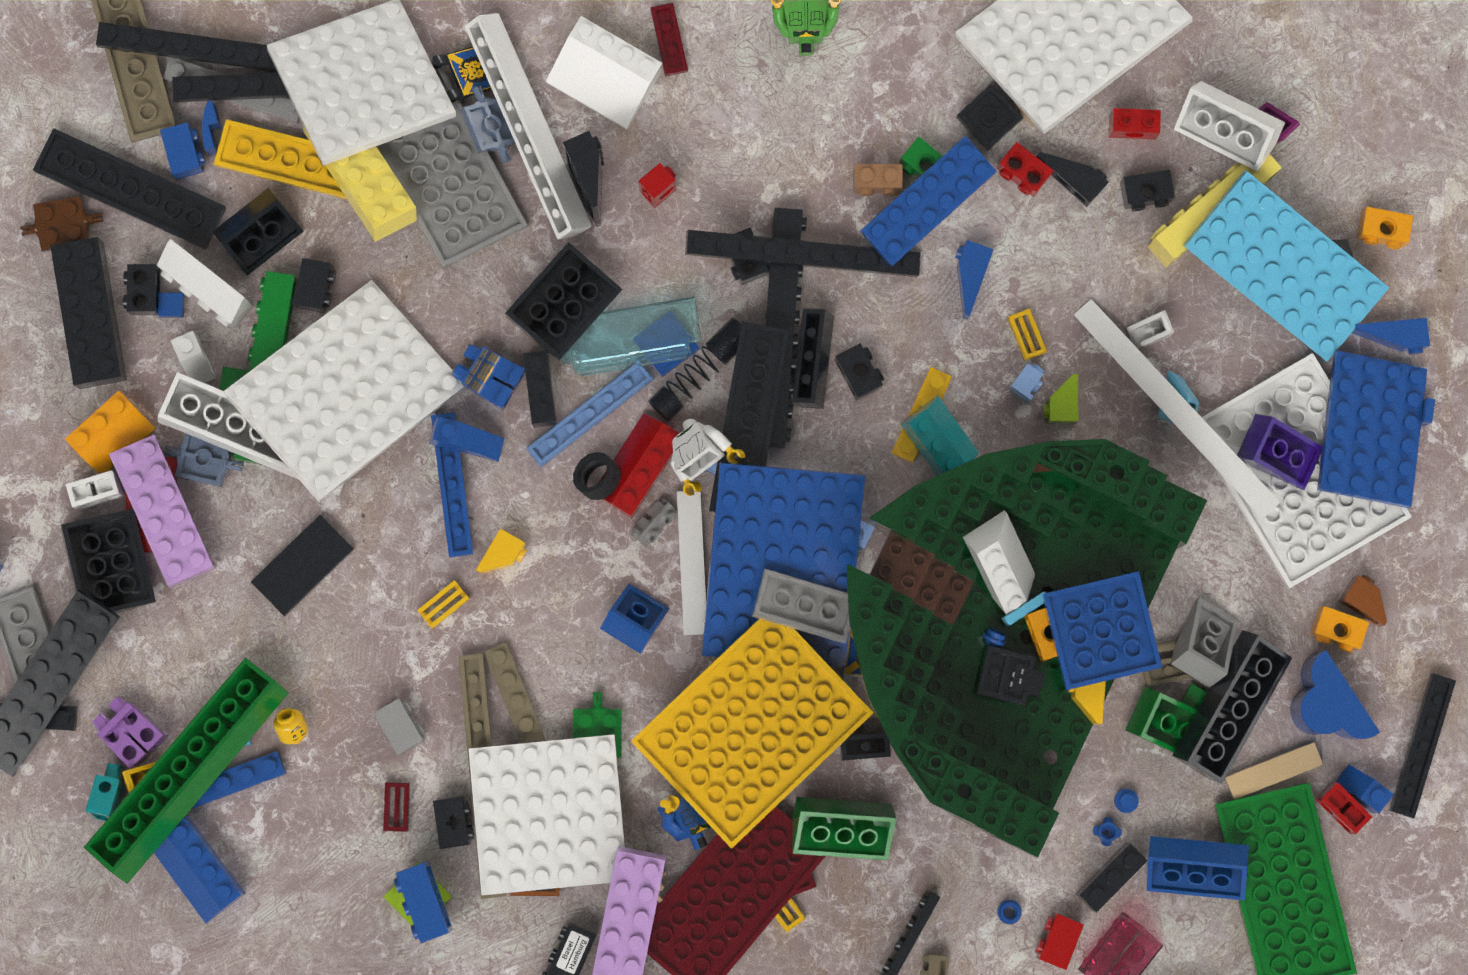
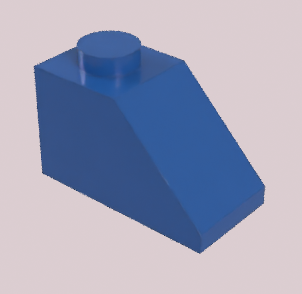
(1364, 789)

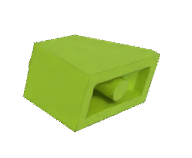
(1063, 404)

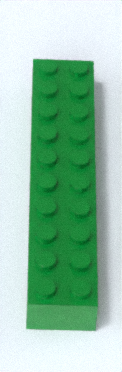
(185, 770)

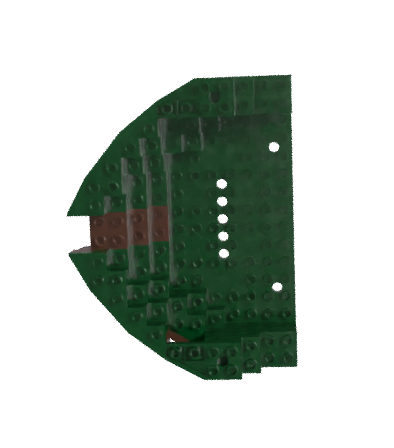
(923, 609)

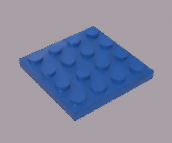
(1102, 630)

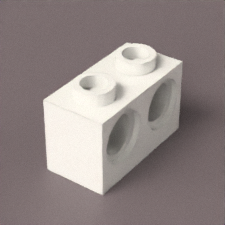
(95, 490)

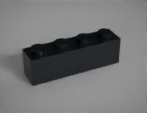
(813, 358)

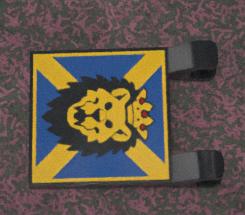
(465, 70)

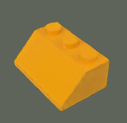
(108, 430)

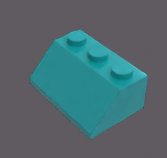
(939, 437)

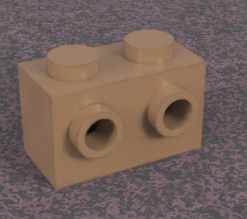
(877, 179)

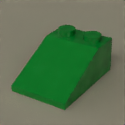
(1155, 719)

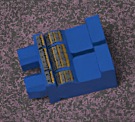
(481, 375)

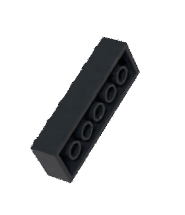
(88, 313)
(1232, 707)

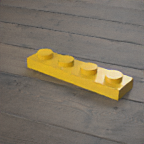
(933, 385)

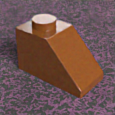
(1365, 599)

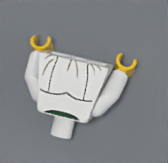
(697, 450)

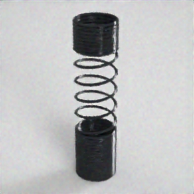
(722, 345)

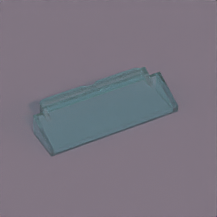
(638, 336)

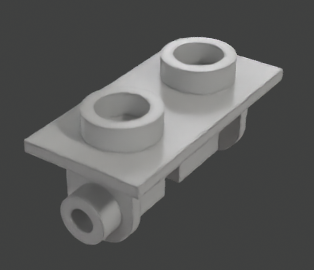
(648, 531)

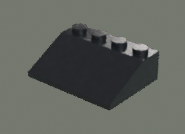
(585, 163)
(563, 301)
(109, 560)

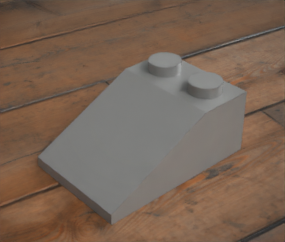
(1205, 643)

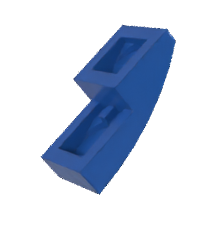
(210, 123)

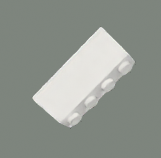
(1228, 125)
(203, 284)
(1001, 562)

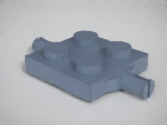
(487, 125)
(202, 461)

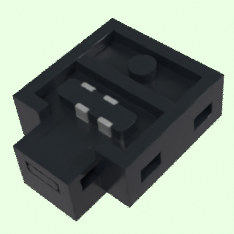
(1008, 676)

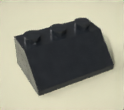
(257, 231)

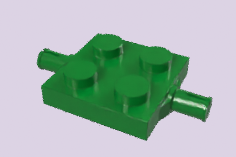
(598, 722)

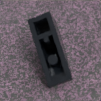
(1079, 179)

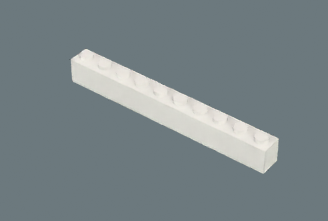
(528, 126)

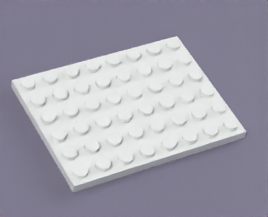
(1066, 51)
(344, 390)
(1308, 525)

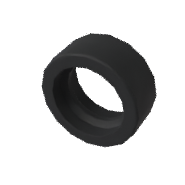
(586, 467)

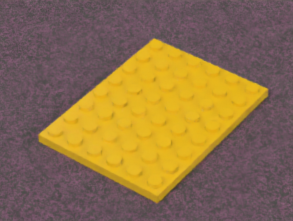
(751, 728)

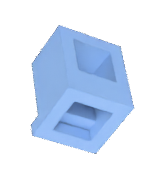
(1027, 382)

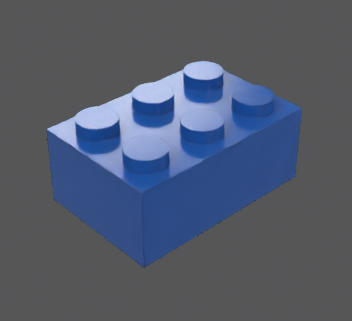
(423, 902)

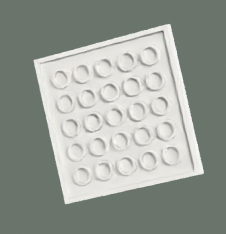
(361, 81)
(546, 813)

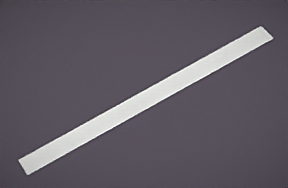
(1177, 409)

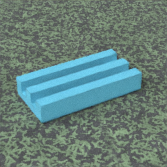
(1024, 609)

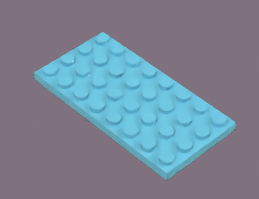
(1285, 265)

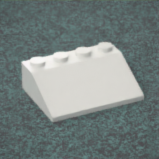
(604, 72)

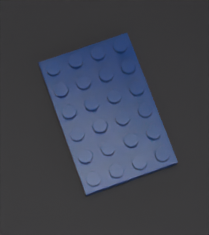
(1372, 429)

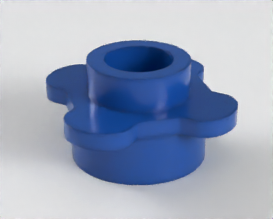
(1114, 832)

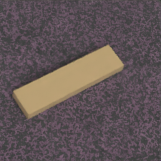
(1273, 770)

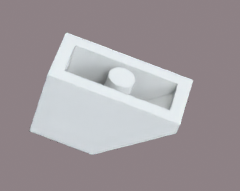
(193, 357)

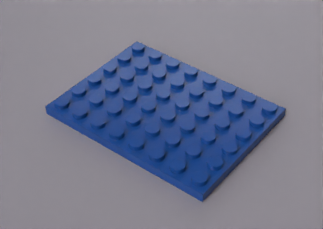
(781, 523)

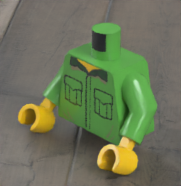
(805, 21)

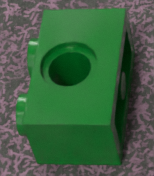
(917, 153)

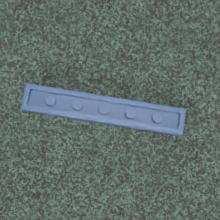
(589, 414)

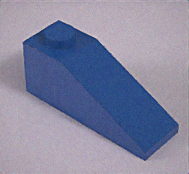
(971, 270)
(1399, 335)
(465, 439)

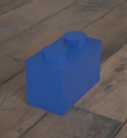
(182, 150)

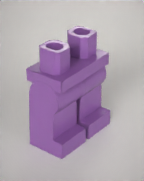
(127, 723)

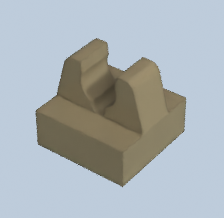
(937, 964)

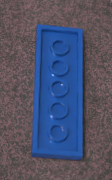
(928, 201)

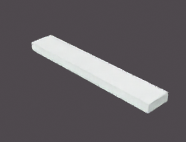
(691, 562)

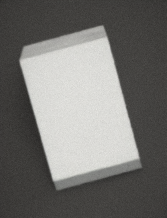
(1150, 330)

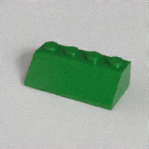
(842, 828)

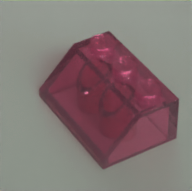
(1122, 950)

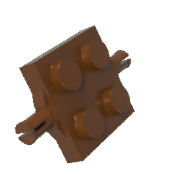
(60, 222)

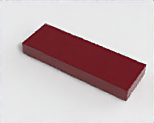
(669, 39)

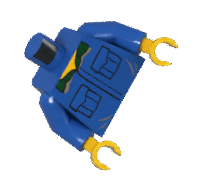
(683, 821)

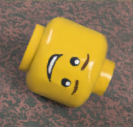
(290, 726)

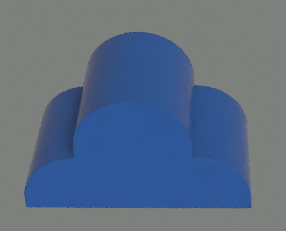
(1329, 702)

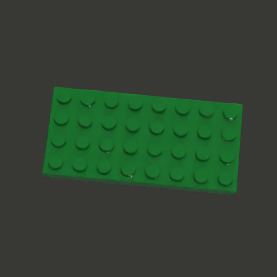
(1290, 889)

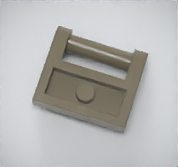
(1168, 672)

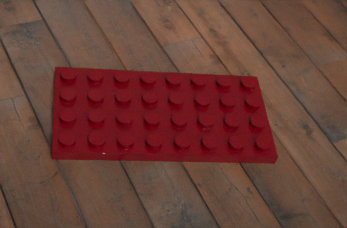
(728, 899)

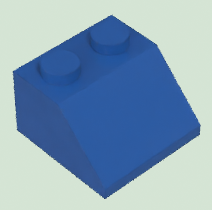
(634, 618)

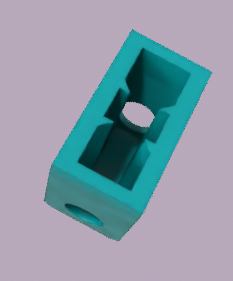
(103, 804)

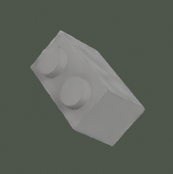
(399, 726)

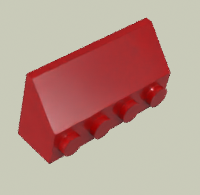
(641, 463)

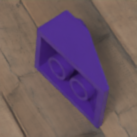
(1279, 451)

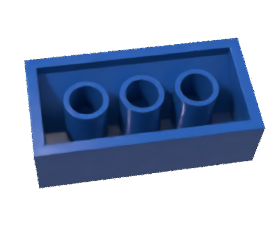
(1197, 868)
(198, 870)

